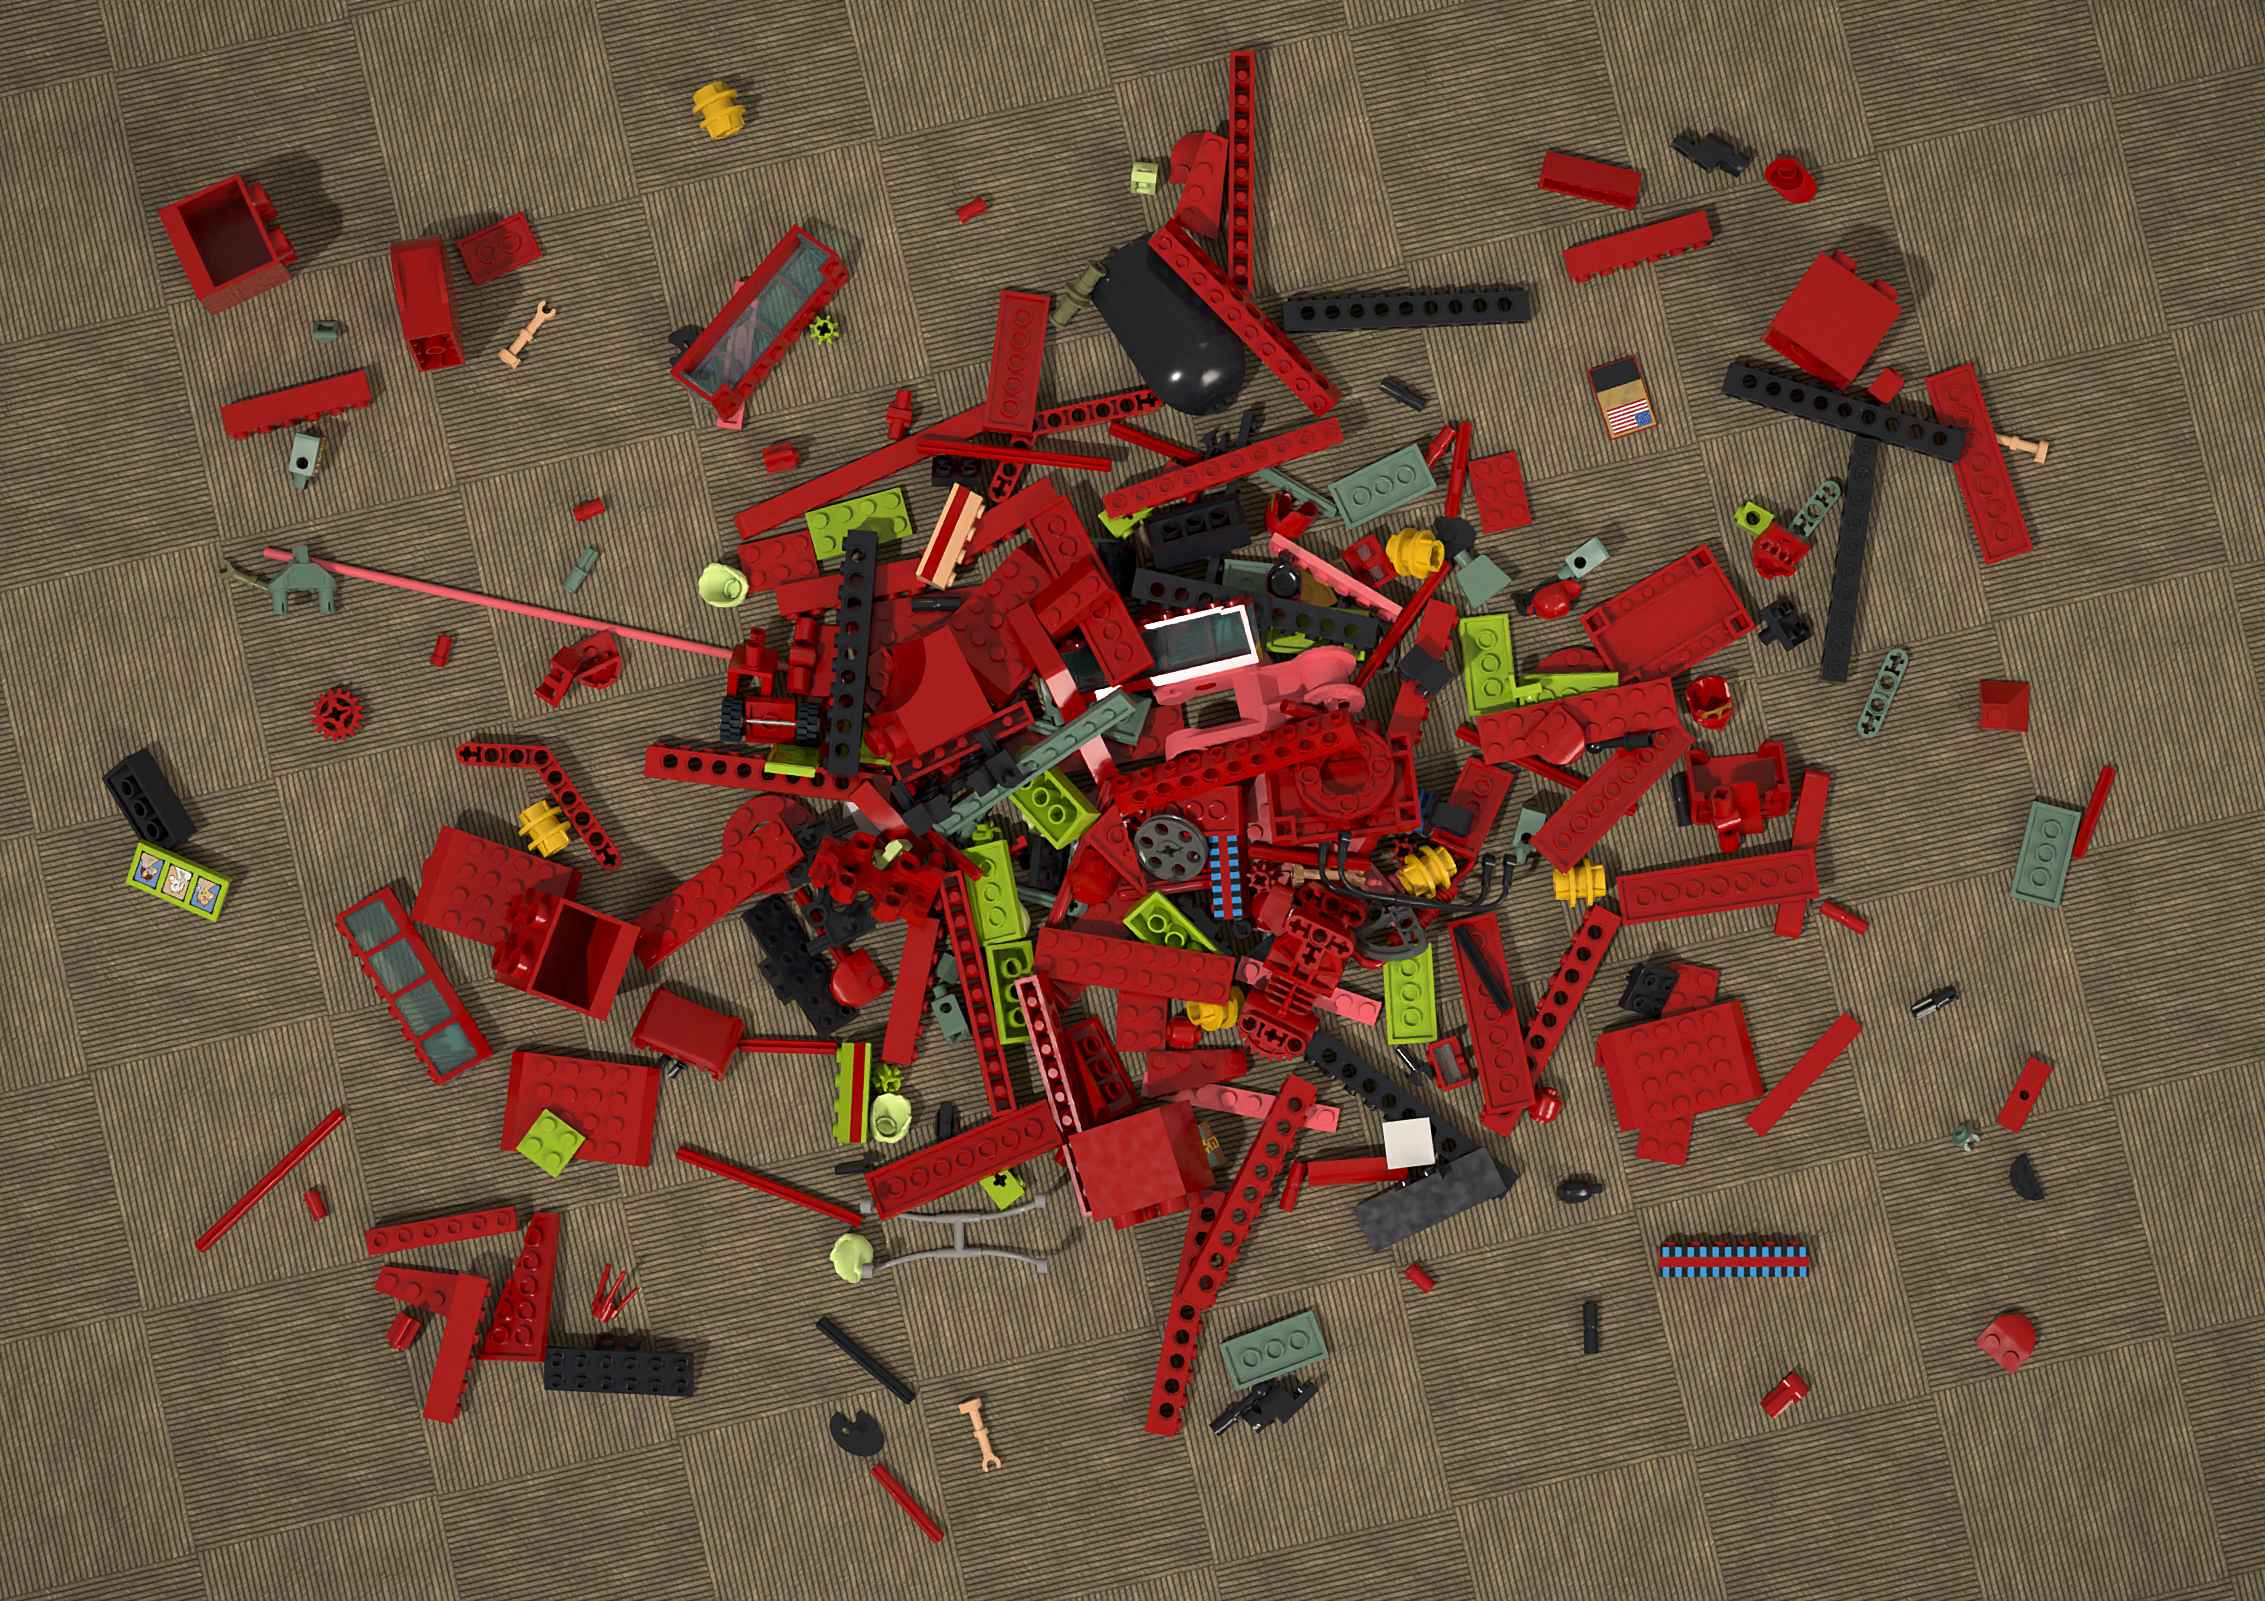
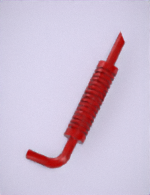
(1424, 916)

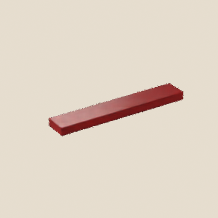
(1803, 1074)

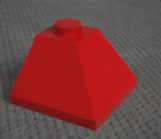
(2003, 706)

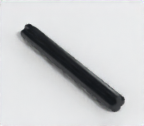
(865, 1360)

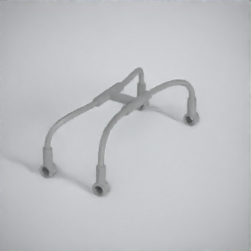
(958, 1251)

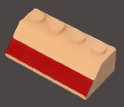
(950, 537)

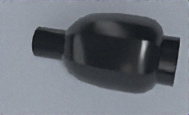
(1577, 1191)

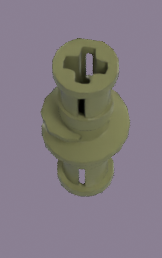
(1078, 294)

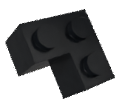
(1424, 672)

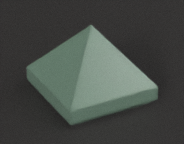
(325, 331)

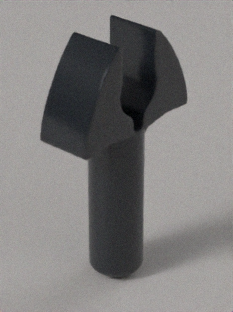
(1210, 451)
(1413, 1066)
(856, 1167)

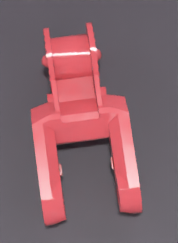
(1312, 678)

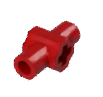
(899, 415)

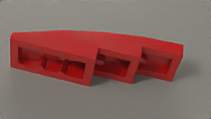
(887, 818)

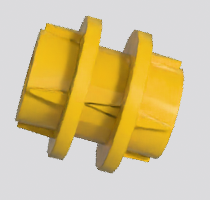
(719, 112)
(1415, 552)
(544, 828)
(1426, 872)
(1580, 882)
(1213, 1017)

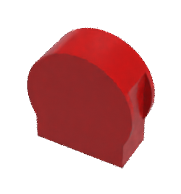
(428, 302)

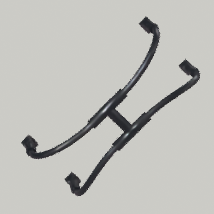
(1487, 863)

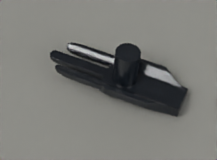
(945, 1123)

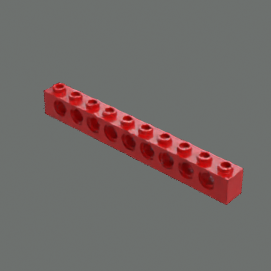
(1241, 169)
(1244, 317)
(1222, 469)
(1234, 761)
(656, 768)
(1607, 923)
(976, 994)
(1055, 1068)
(1190, 1289)
(1155, 1421)

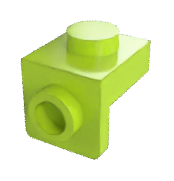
(1528, 690)

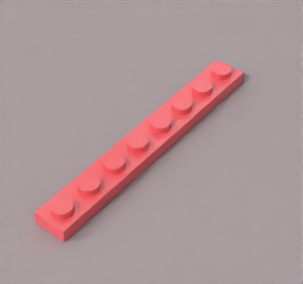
(1249, 1104)

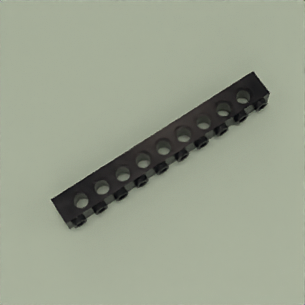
(1295, 324)
(1853, 424)
(855, 542)
(1848, 561)
(1367, 625)
(1313, 1055)

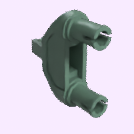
(302, 576)

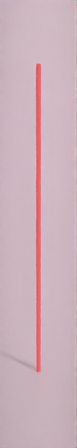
(519, 608)

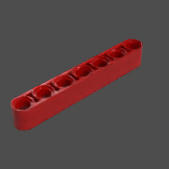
(1804, 836)

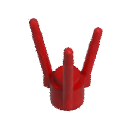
(604, 1308)

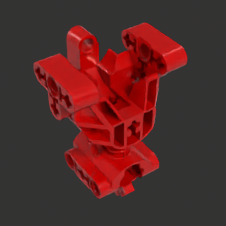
(1304, 962)

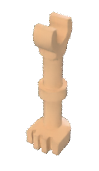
(525, 335)
(2015, 443)
(1299, 874)
(980, 1431)

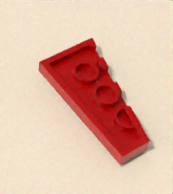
(1203, 190)
(1182, 1070)
(421, 1288)

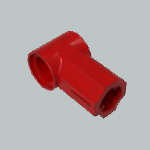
(1789, 1391)

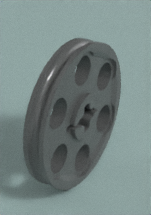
(1166, 854)

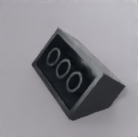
(1197, 531)
(149, 801)

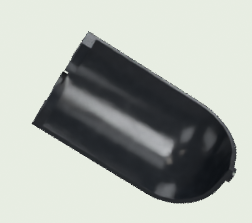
(1170, 332)

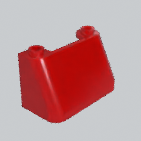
(1765, 767)
(688, 1032)

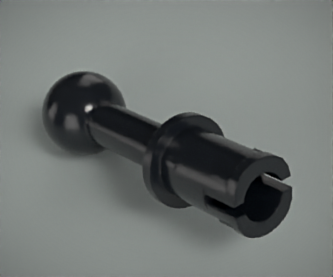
(1629, 741)
(1228, 1418)

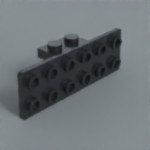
(792, 969)
(1429, 1198)
(619, 1366)

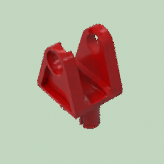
(755, 661)

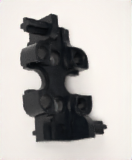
(980, 770)
(840, 926)

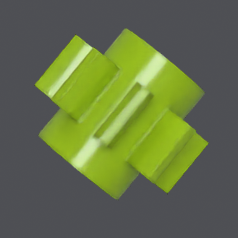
(827, 337)
(986, 833)
(887, 1078)

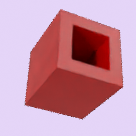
(1885, 386)

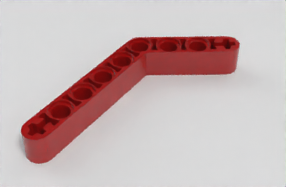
(1067, 425)
(1060, 687)
(558, 791)

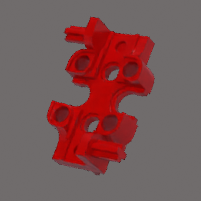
(916, 883)

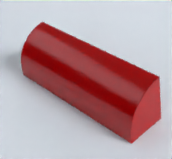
(1589, 180)
(1353, 1172)

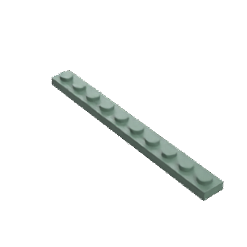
(1042, 757)

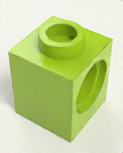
(1764, 519)

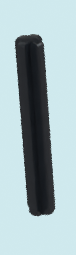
(1482, 969)

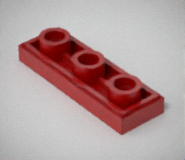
(2031, 1081)

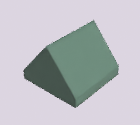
(946, 969)

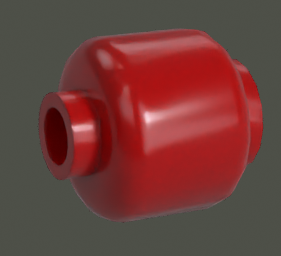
(1182, 1033)
(1547, 1105)

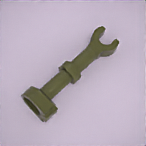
(252, 581)

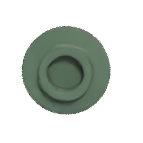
(1963, 1135)

